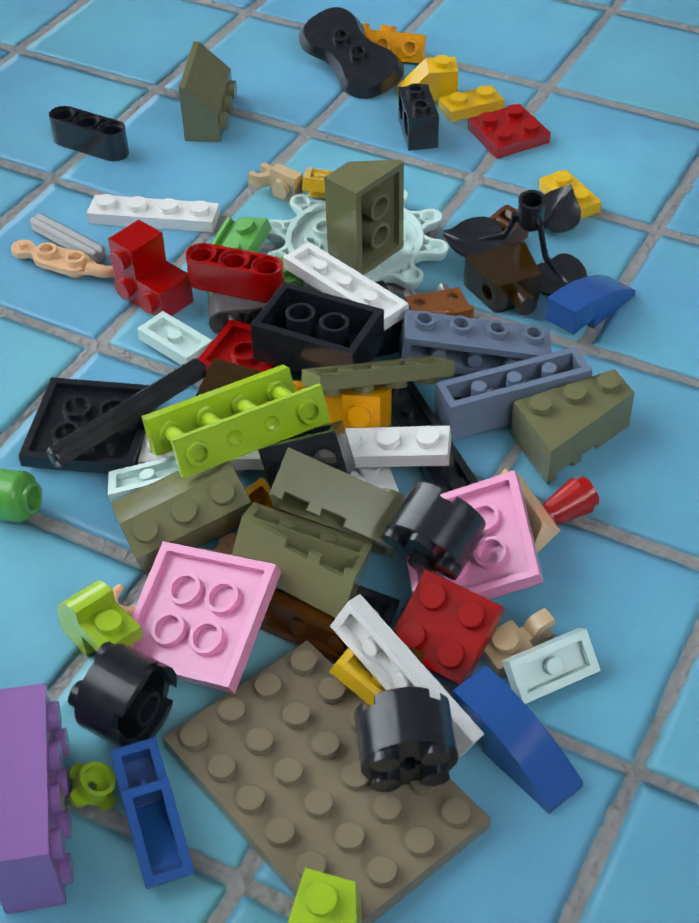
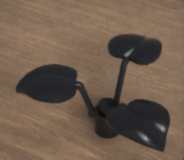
(536, 211)

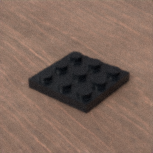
(69, 406)

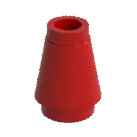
(572, 500)

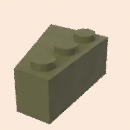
(570, 420)
(334, 499)
(314, 560)

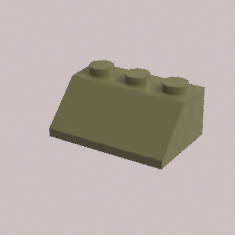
(206, 95)
(365, 212)
(181, 511)

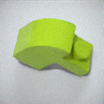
(96, 618)

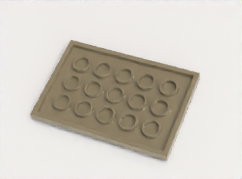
(292, 784)

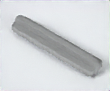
(67, 237)

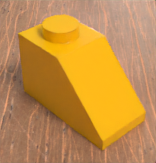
(438, 73)

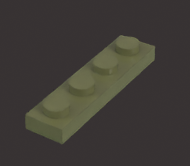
(391, 373)

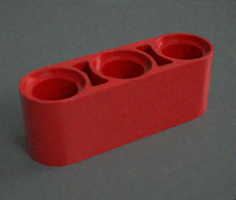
(234, 271)

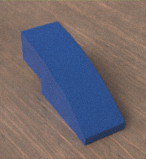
(586, 302)
(517, 740)
(151, 813)

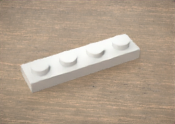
(158, 213)
(340, 280)
(395, 664)

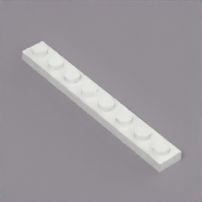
(369, 448)

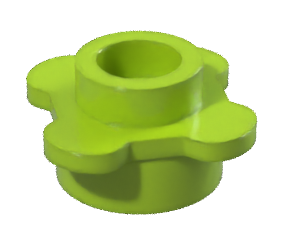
(97, 775)

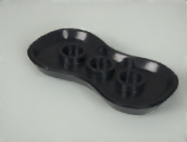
(360, 64)

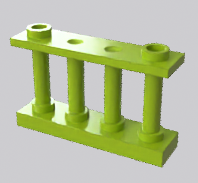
(235, 420)

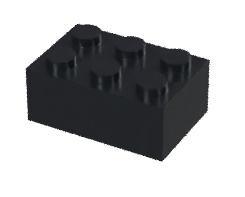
(315, 330)

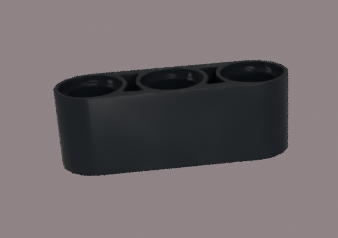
(89, 133)

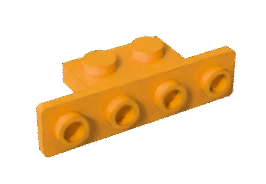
(406, 46)

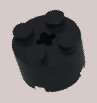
(434, 530)
(123, 695)
(406, 739)

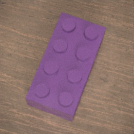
(32, 801)

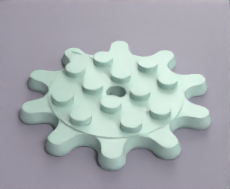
(398, 269)

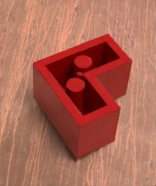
(144, 272)

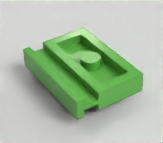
(243, 234)

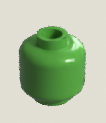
(18, 495)

